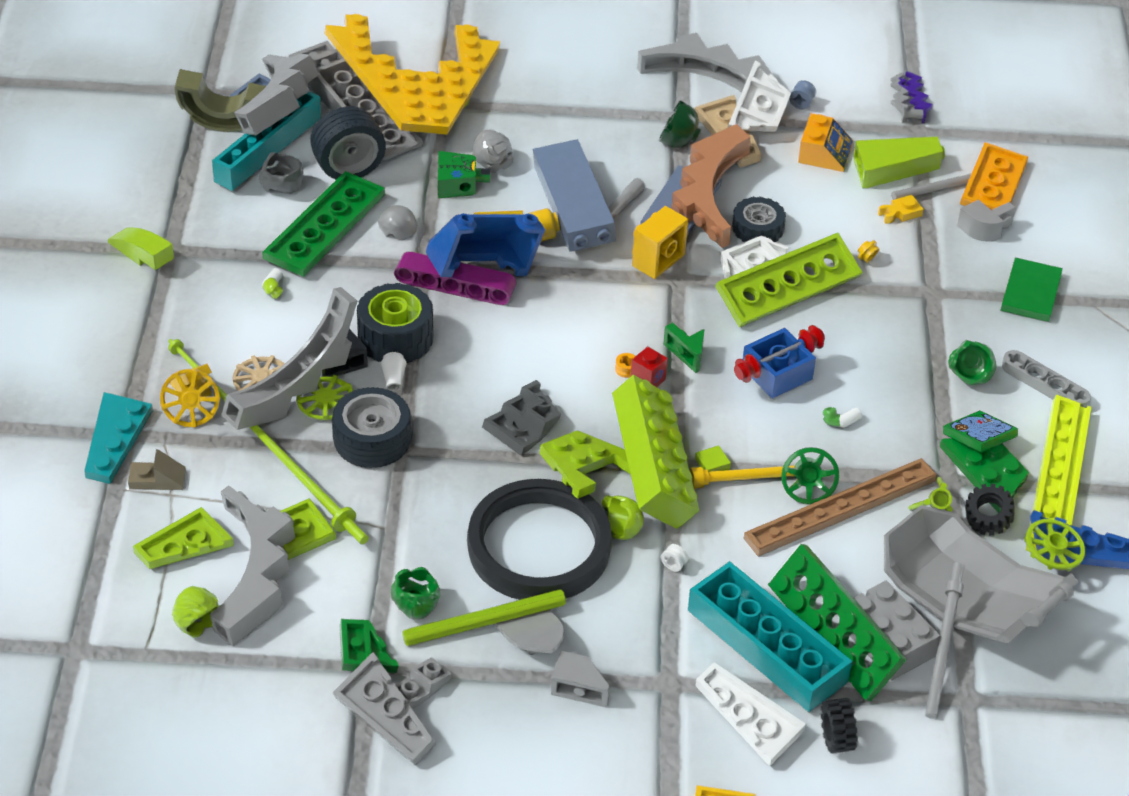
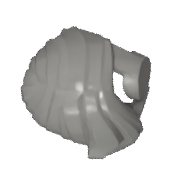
(491, 149)

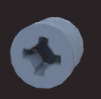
(802, 94)

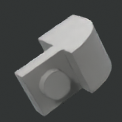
(984, 223)

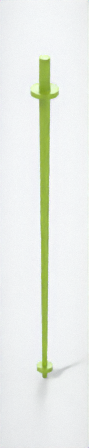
(342, 518)

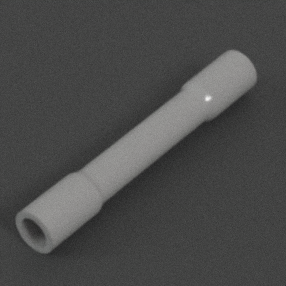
(627, 196)

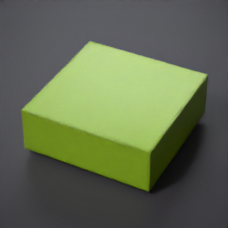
(713, 459)

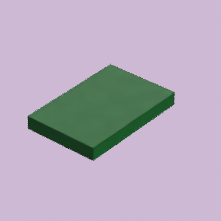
(1031, 289)

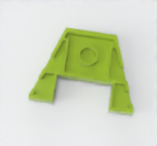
(580, 454)

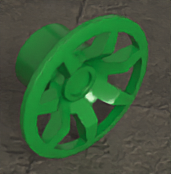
(809, 474)

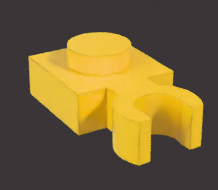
(902, 208)

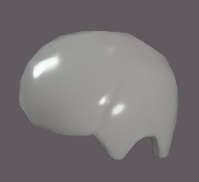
(398, 221)

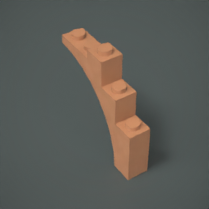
(708, 163)

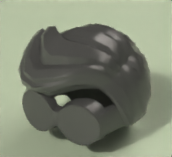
(285, 176)

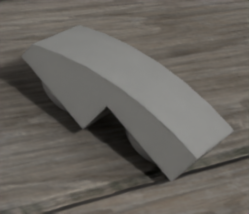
(423, 682)

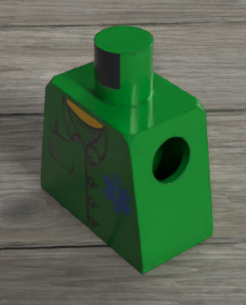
(459, 174)

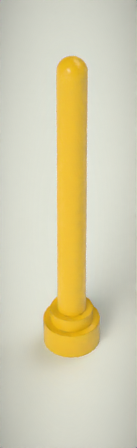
(702, 477)

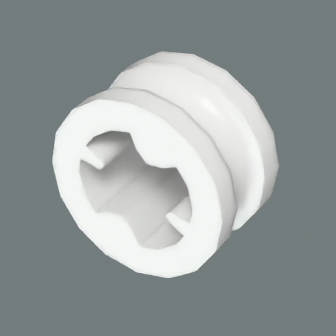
(674, 557)

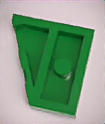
(358, 641)

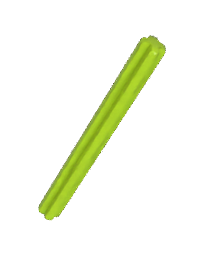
(483, 617)

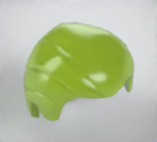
(623, 516)

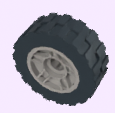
(758, 218)

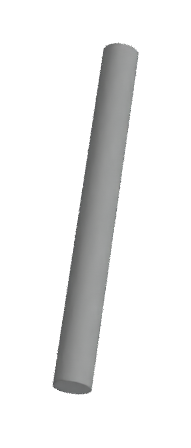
(931, 187)

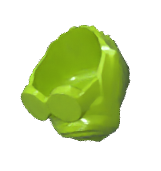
(191, 605)

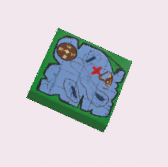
(980, 431)

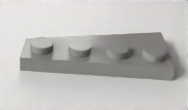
(384, 709)

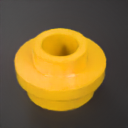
(868, 251)

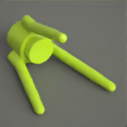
(938, 498)

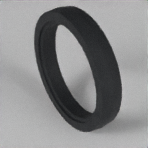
(538, 491)

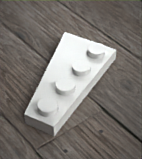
(755, 717)

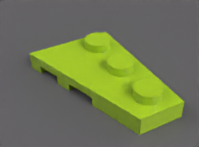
(182, 540)

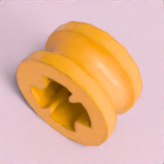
(621, 361)

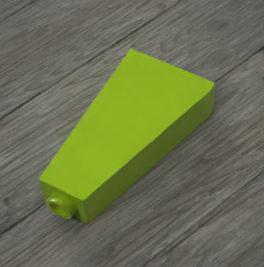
(895, 159)

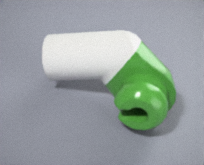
(841, 420)

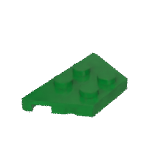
(987, 467)

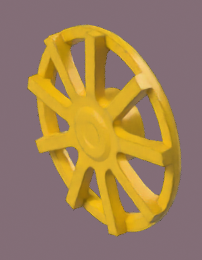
(189, 398)

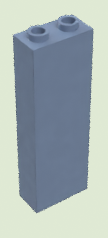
(574, 195)

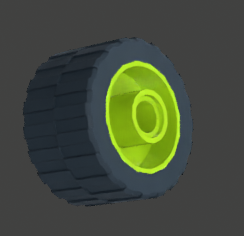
(395, 321)

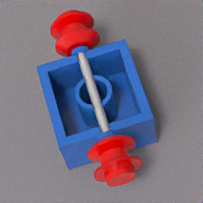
(780, 360)

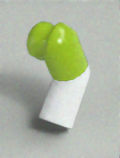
(270, 283)

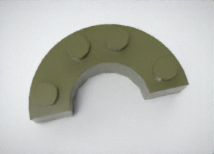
(210, 108)

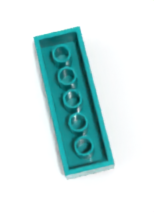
(769, 636)

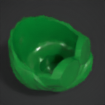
(973, 362)
(414, 598)

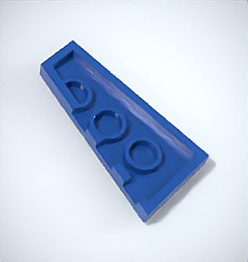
(1100, 549)

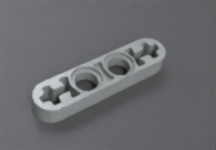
(1020, 365)

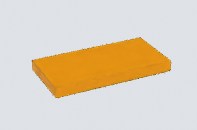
(994, 177)

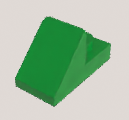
(685, 347)

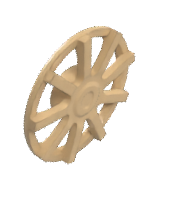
(258, 374)

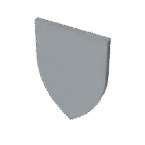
(534, 632)

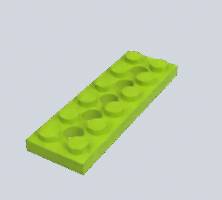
(788, 294)

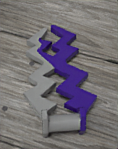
(921, 107)

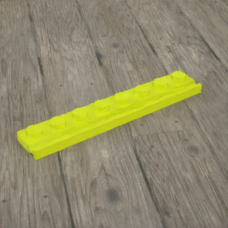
(1061, 460)

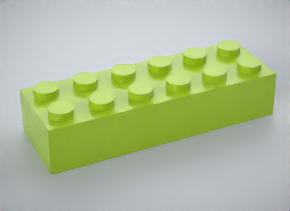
(655, 452)

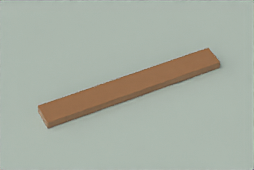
(839, 507)

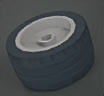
(348, 142)
(371, 427)

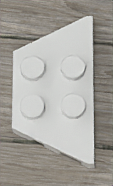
(760, 102)
(750, 254)

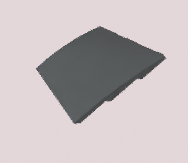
(523, 419)

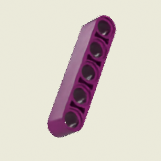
(466, 281)

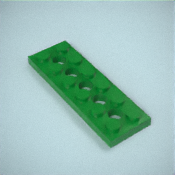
(313, 219)
(852, 619)

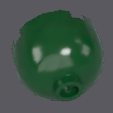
(681, 126)

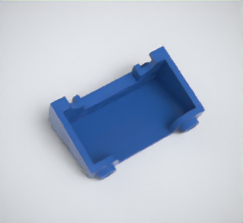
(486, 237)

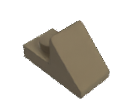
(160, 475)

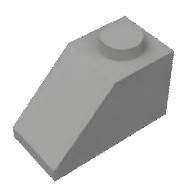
(579, 680)

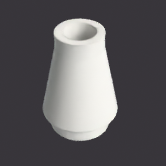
(393, 368)

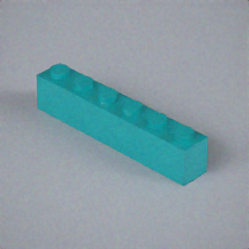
(250, 151)

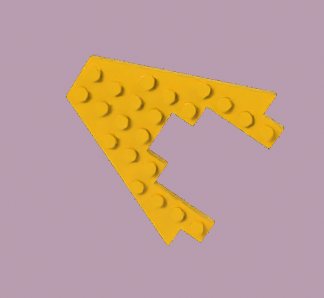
(416, 98)

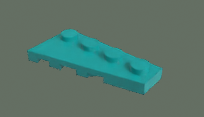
(114, 434)

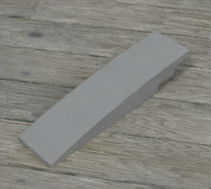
(342, 87)

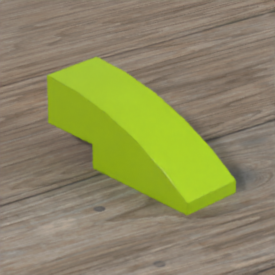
(143, 247)

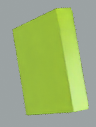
(309, 528)

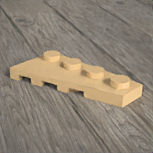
(716, 117)

